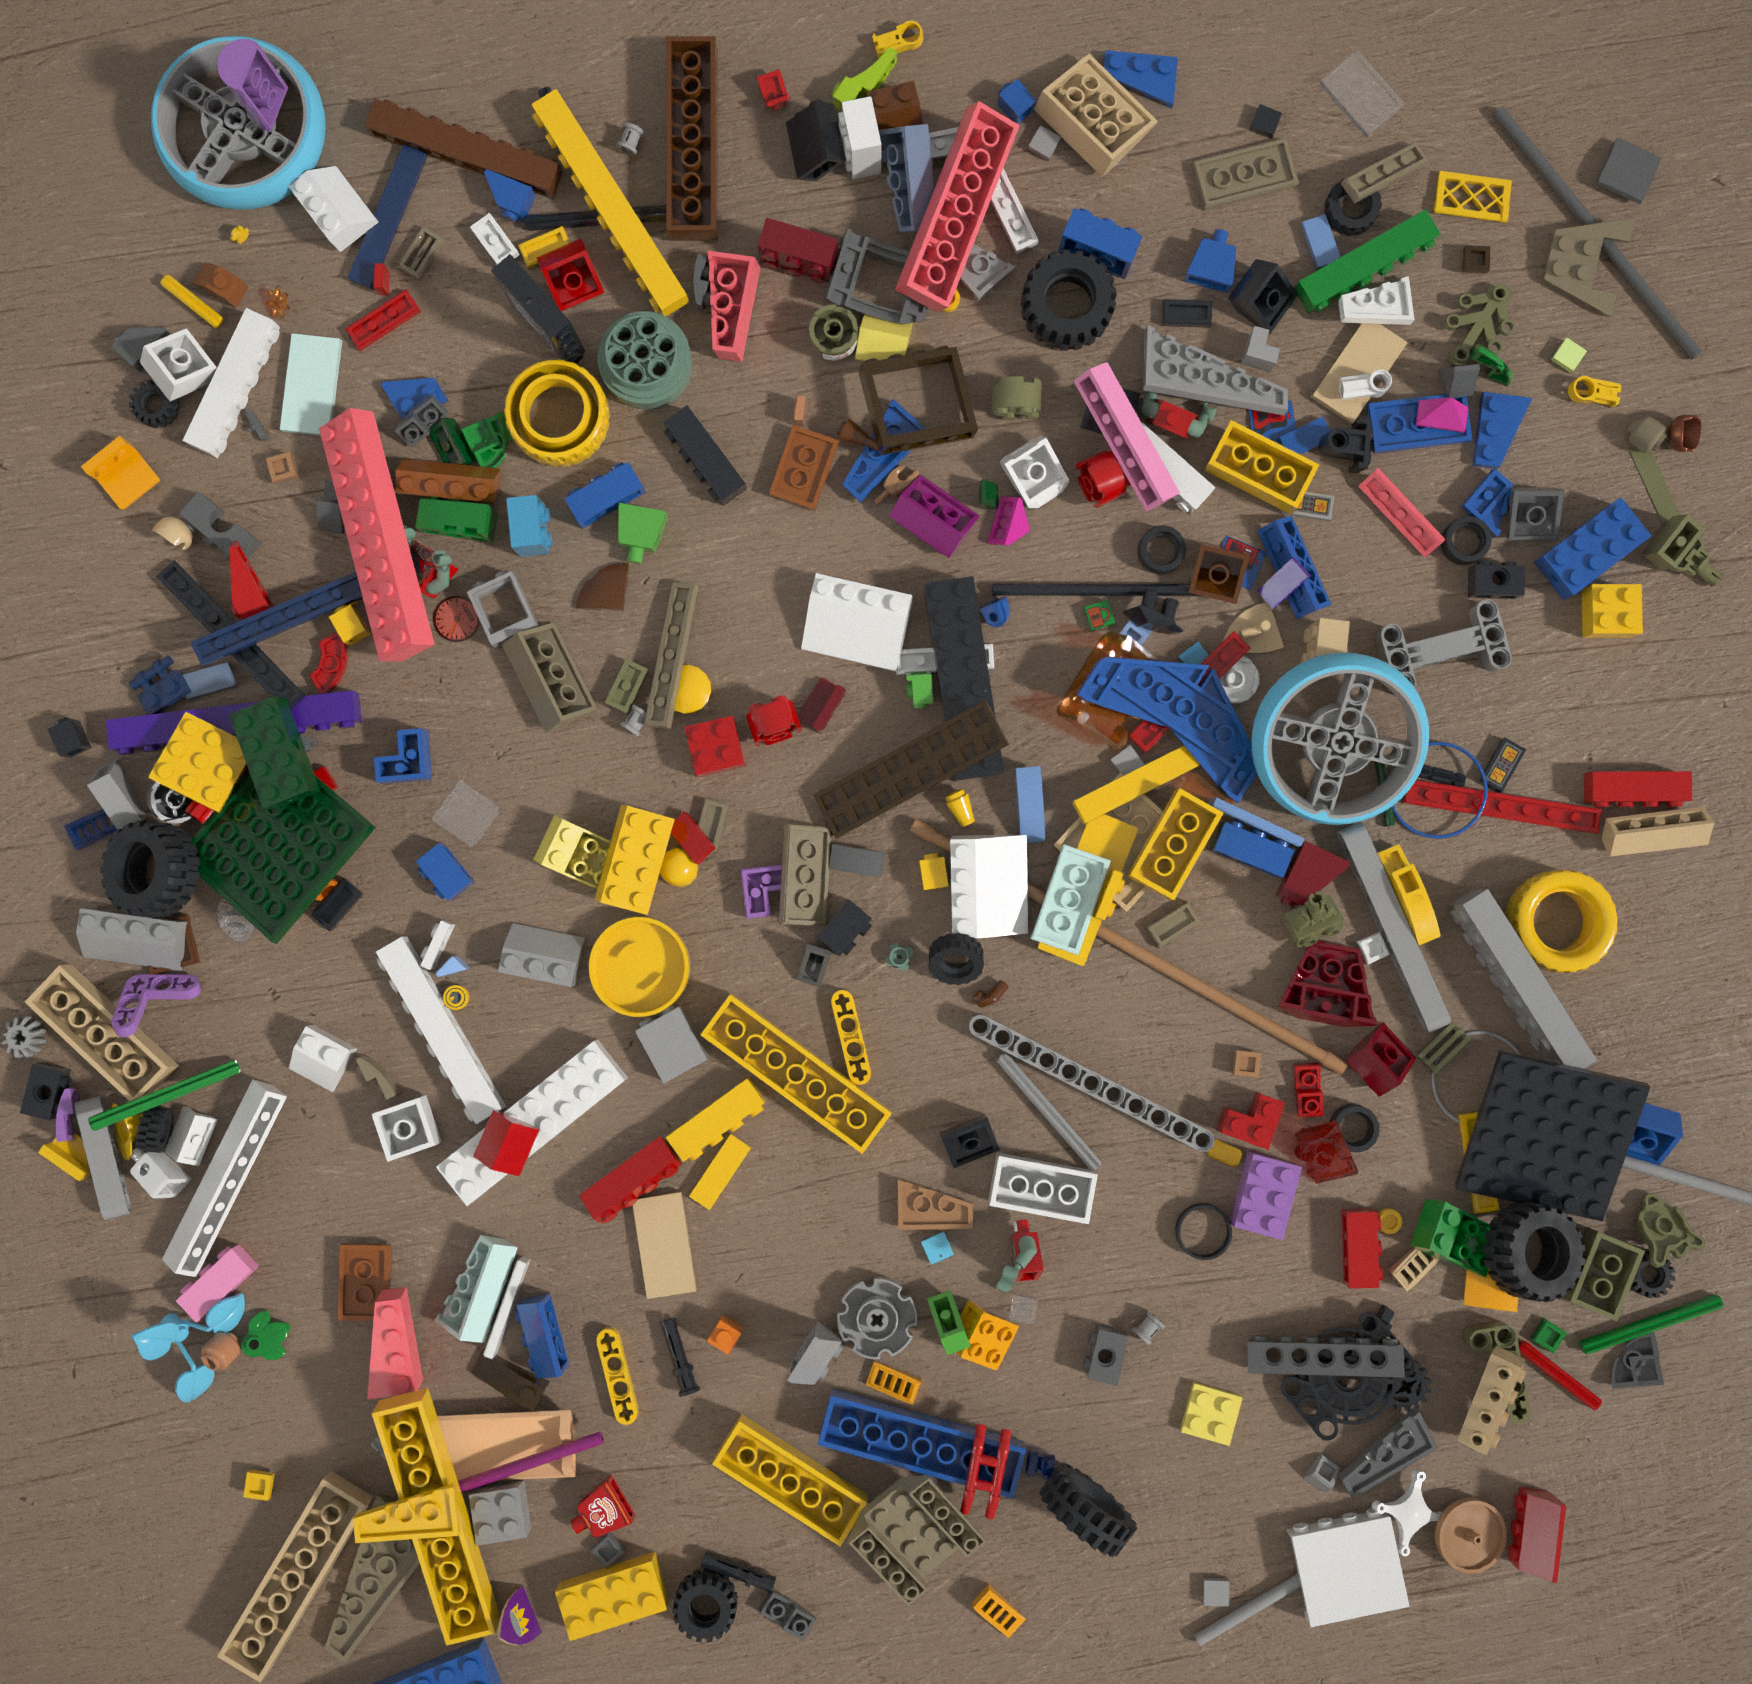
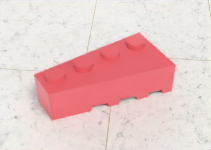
(732, 298)
(394, 1349)

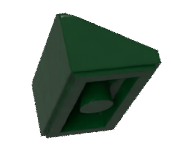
(450, 442)

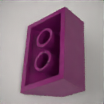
(934, 516)

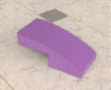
(65, 1110)

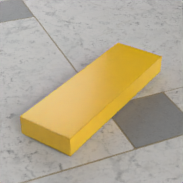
(720, 1171)

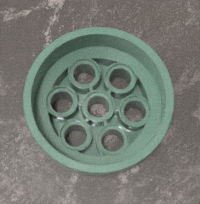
(651, 390)

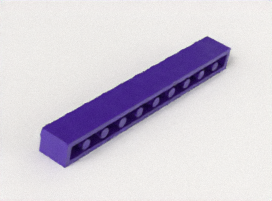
(155, 730)

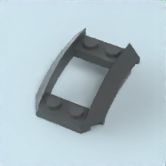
(845, 275)

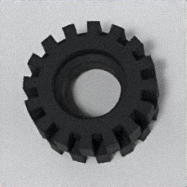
(139, 405)
(154, 1129)
(1659, 1284)

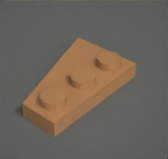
(929, 1209)

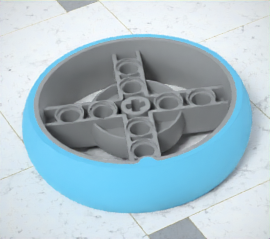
(182, 85)
(1406, 754)

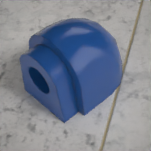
(996, 612)

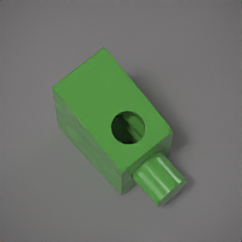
(640, 530)

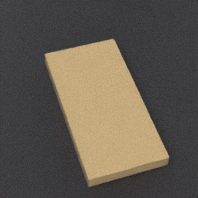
(1368, 350)
(664, 1245)

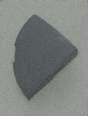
(1638, 1364)

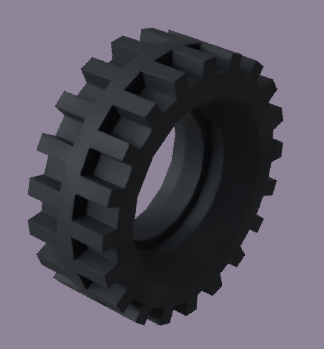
(1088, 1510)

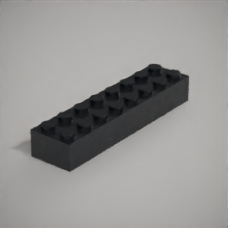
(960, 657)

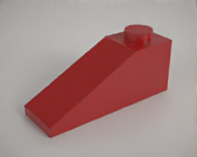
(246, 589)

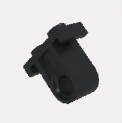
(1352, 444)

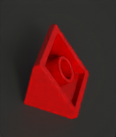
(505, 1143)

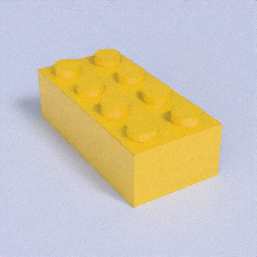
(1261, 467)
(1174, 844)
(634, 859)
(612, 1596)

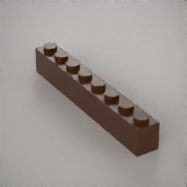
(462, 147)

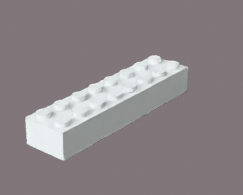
(547, 1107)

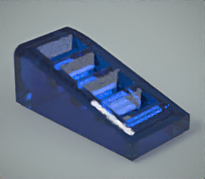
(88, 839)

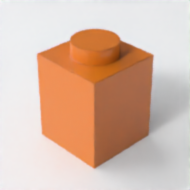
(725, 1334)

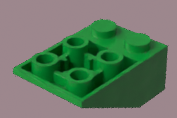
(1452, 1236)

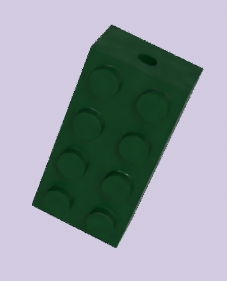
(274, 753)

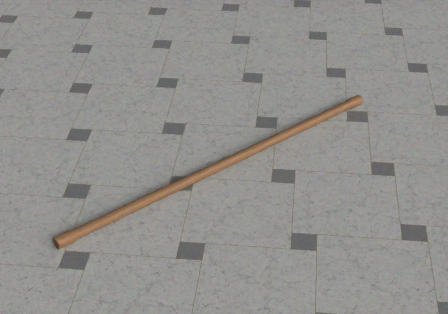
(1324, 1057)

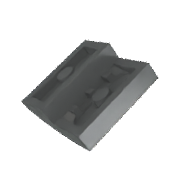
(1628, 170)

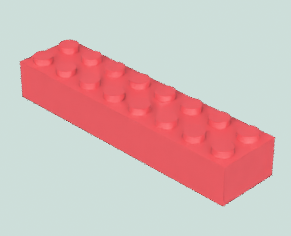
(957, 207)

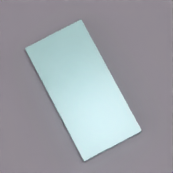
(310, 383)
(1070, 899)

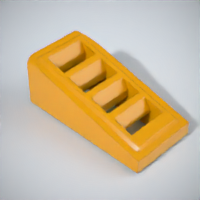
(898, 1394)
(983, 1597)

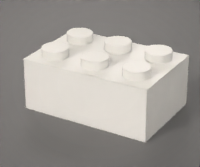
(860, 138)

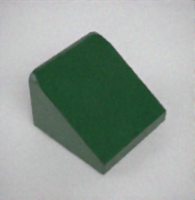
(988, 494)

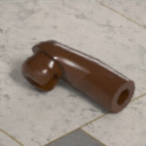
(992, 997)

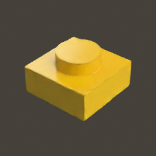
(258, 1485)

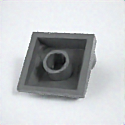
(1534, 513)

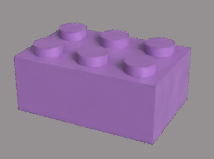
(1265, 1195)

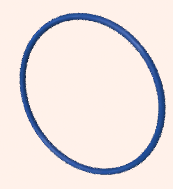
(1477, 815)

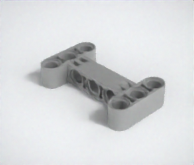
(1449, 645)

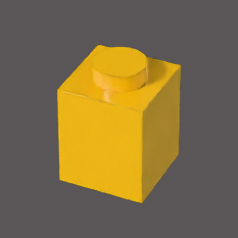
(349, 624)
(933, 872)

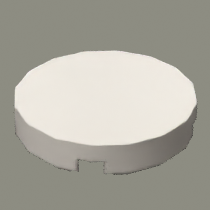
(1241, 681)

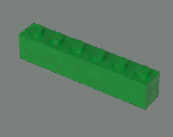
(1367, 261)

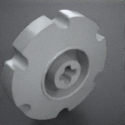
(877, 1298)

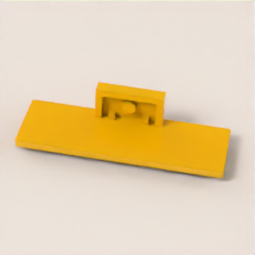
(1112, 841)

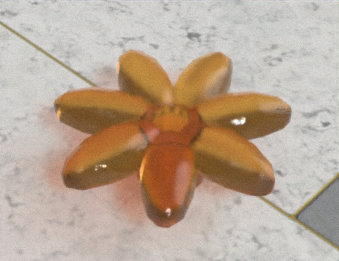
(278, 302)

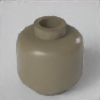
(1647, 434)

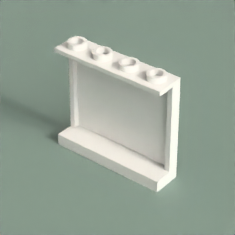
(1348, 1567)

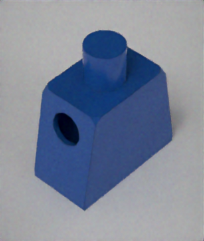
(1213, 263)

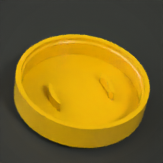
(639, 966)

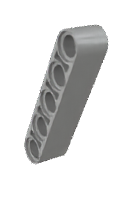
(103, 1161)

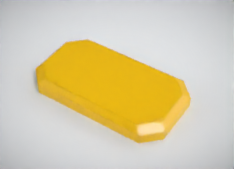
(1225, 1153)

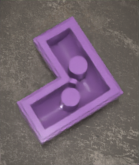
(756, 884)

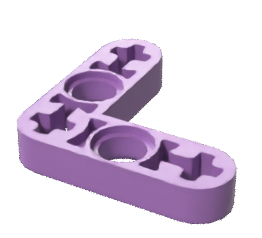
(180, 988)

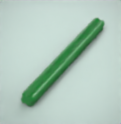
(163, 1095)
(1651, 1324)

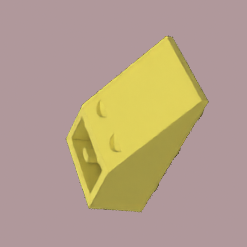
(573, 851)

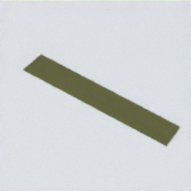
(1655, 484)

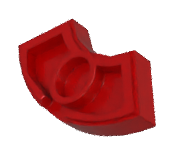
(331, 665)

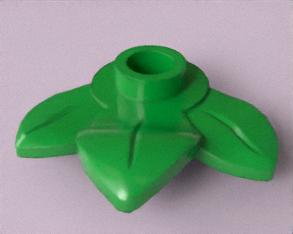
(268, 1335)

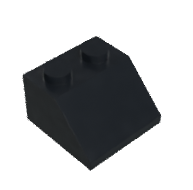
(1263, 294)

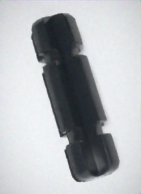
(1442, 776)

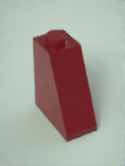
(1308, 873)

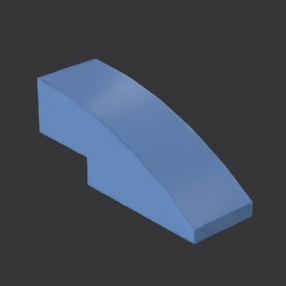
(1030, 803)

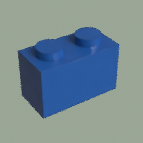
(444, 872)

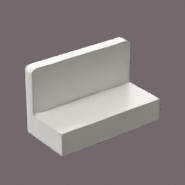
(190, 1136)

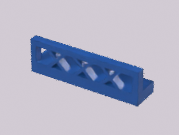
(1280, 549)

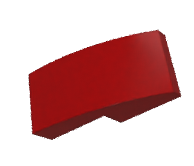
(1308, 1089)

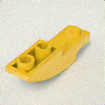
(1410, 894)

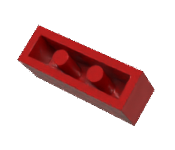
(1361, 1248)

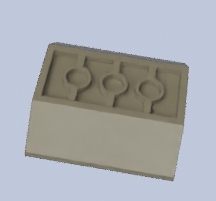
(911, 1533)

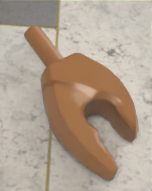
(893, 486)

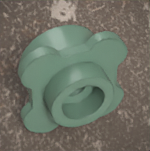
(903, 962)

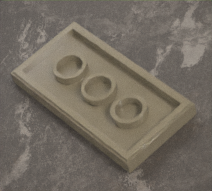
(1245, 173)
(805, 875)

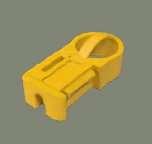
(894, 39)
(1598, 391)

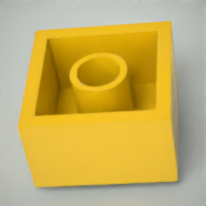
(1612, 611)

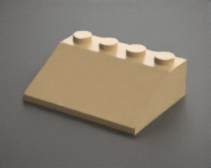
(1094, 114)

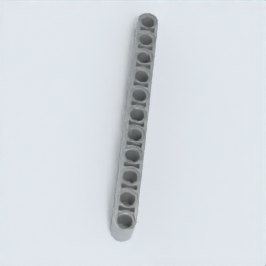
(1077, 1080)

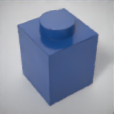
(1016, 101)

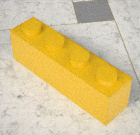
(716, 1119)

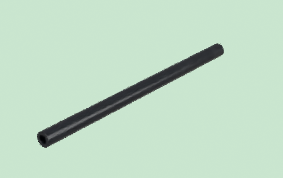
(1052, 589)

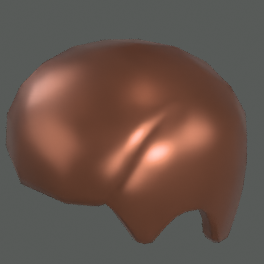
(1684, 433)

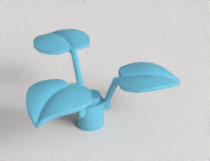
(157, 1340)

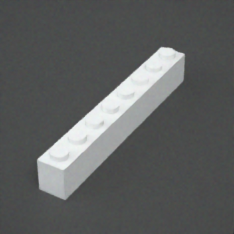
(440, 1029)
(224, 1178)

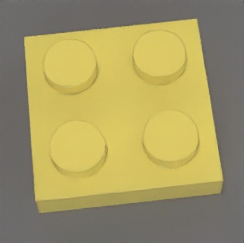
(1211, 1413)

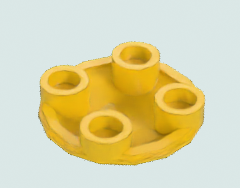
(693, 690)

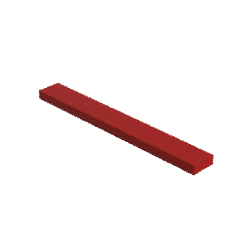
(1504, 806)

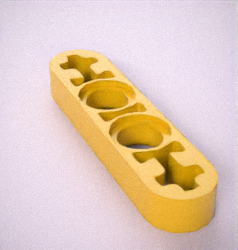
(853, 1036)
(614, 1376)

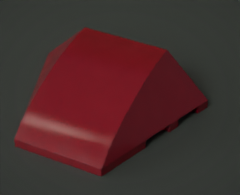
(1330, 987)

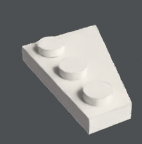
(1381, 305)

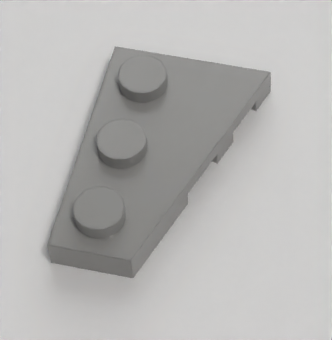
(984, 272)

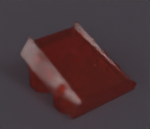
(1325, 1152)

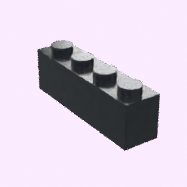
(704, 455)

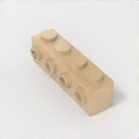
(1657, 831)
(1491, 1400)

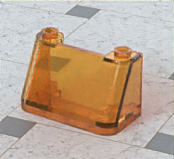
(1093, 719)

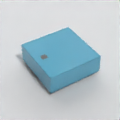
(937, 1247)

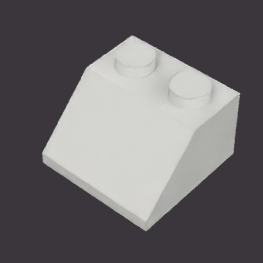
(321, 1057)

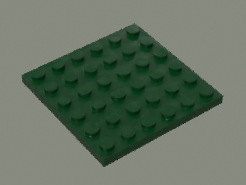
(277, 859)

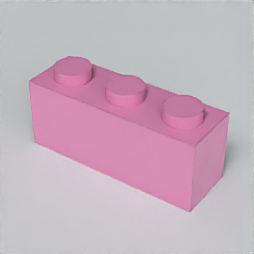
(216, 1282)

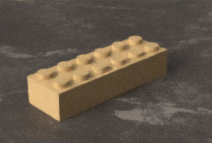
(84, 1019)

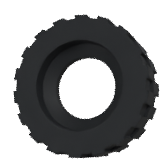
(1346, 224)
(956, 973)

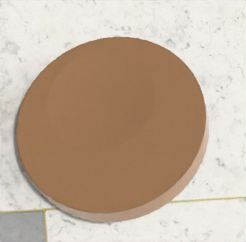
(1470, 1535)

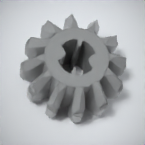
(17, 1043)

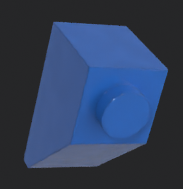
(511, 196)

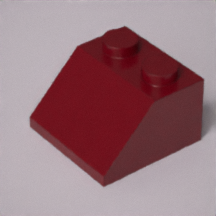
(1381, 1060)

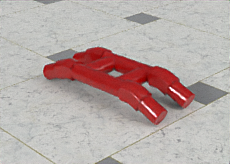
(978, 1458)

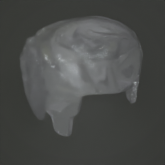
(233, 922)

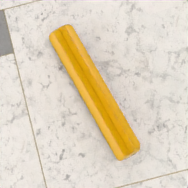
(192, 301)

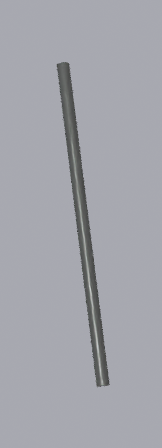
(1608, 246)

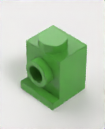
(920, 688)

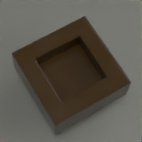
(1476, 259)

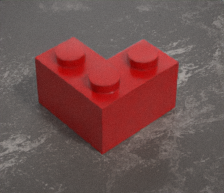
(1257, 1126)

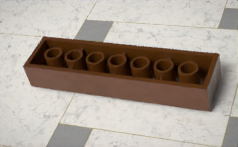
(691, 138)

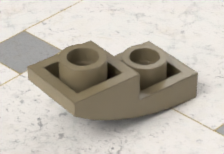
(371, 1070)

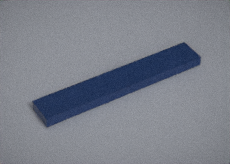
(389, 215)

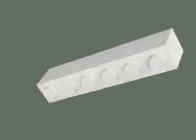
(232, 383)

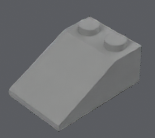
(814, 1355)

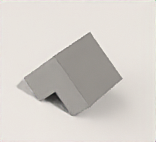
(1257, 353)

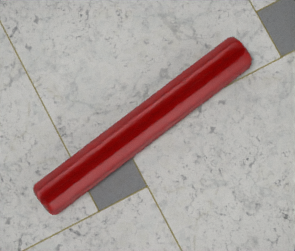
(1559, 1375)

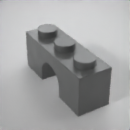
(204, 516)

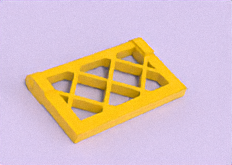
(1486, 183)

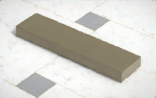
(1384, 172)

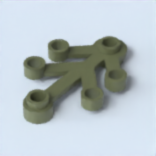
(1482, 321)

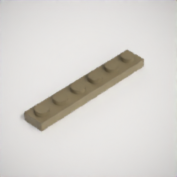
(671, 655)

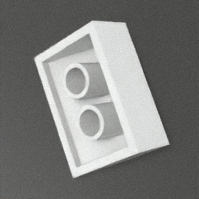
(333, 205)

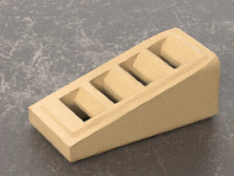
(1414, 1278)

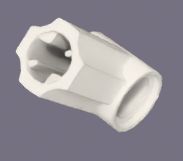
(1362, 385)

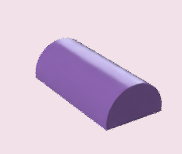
(252, 80)

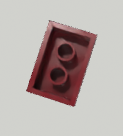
(797, 250)

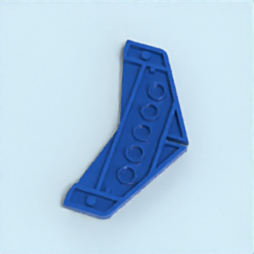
(1171, 698)

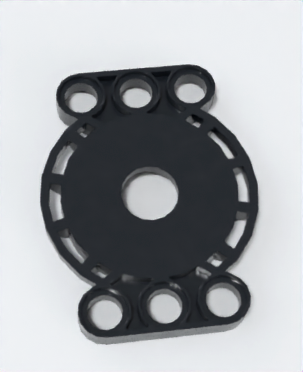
(1348, 1402)

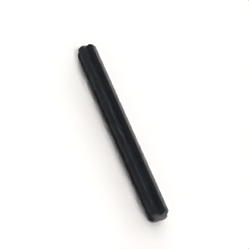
(587, 218)

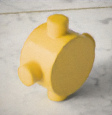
(239, 234)

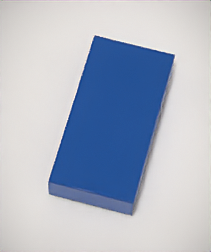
(1305, 437)

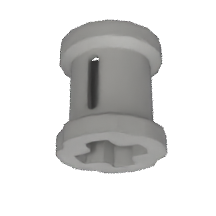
(629, 139)
(635, 720)
(1148, 1327)

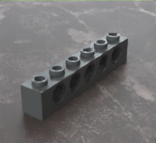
(1391, 1366)

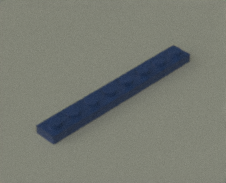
(277, 619)

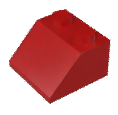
(570, 274)

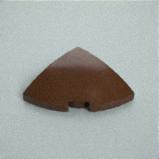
(605, 589)

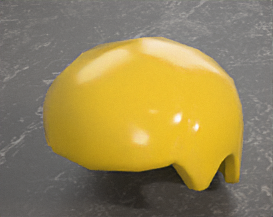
(678, 868)

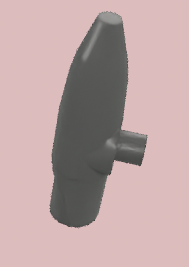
(255, 425)

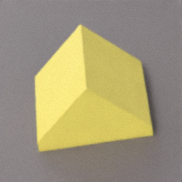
(881, 339)

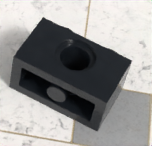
(1482, 586)
(35, 1100)

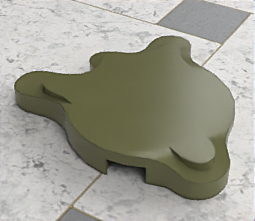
(1665, 1230)

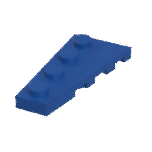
(872, 468)

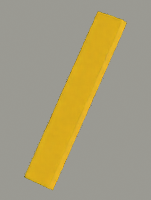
(1134, 784)

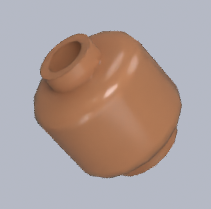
(220, 1351)

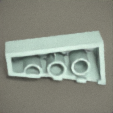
(478, 1290)

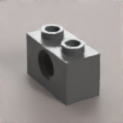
(1107, 1369)

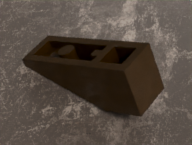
(511, 1380)

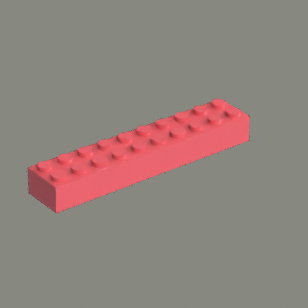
(376, 535)

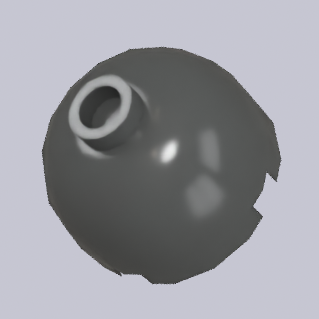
(167, 804)

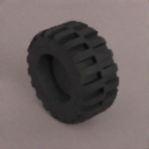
(1074, 269)
(126, 866)
(1560, 1256)

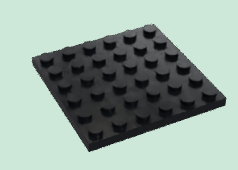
(1551, 1135)

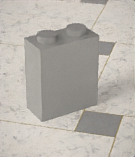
(671, 1043)

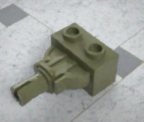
(1682, 550)
(1314, 920)

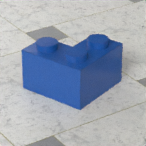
(411, 763)

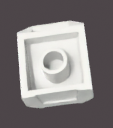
(1035, 472)

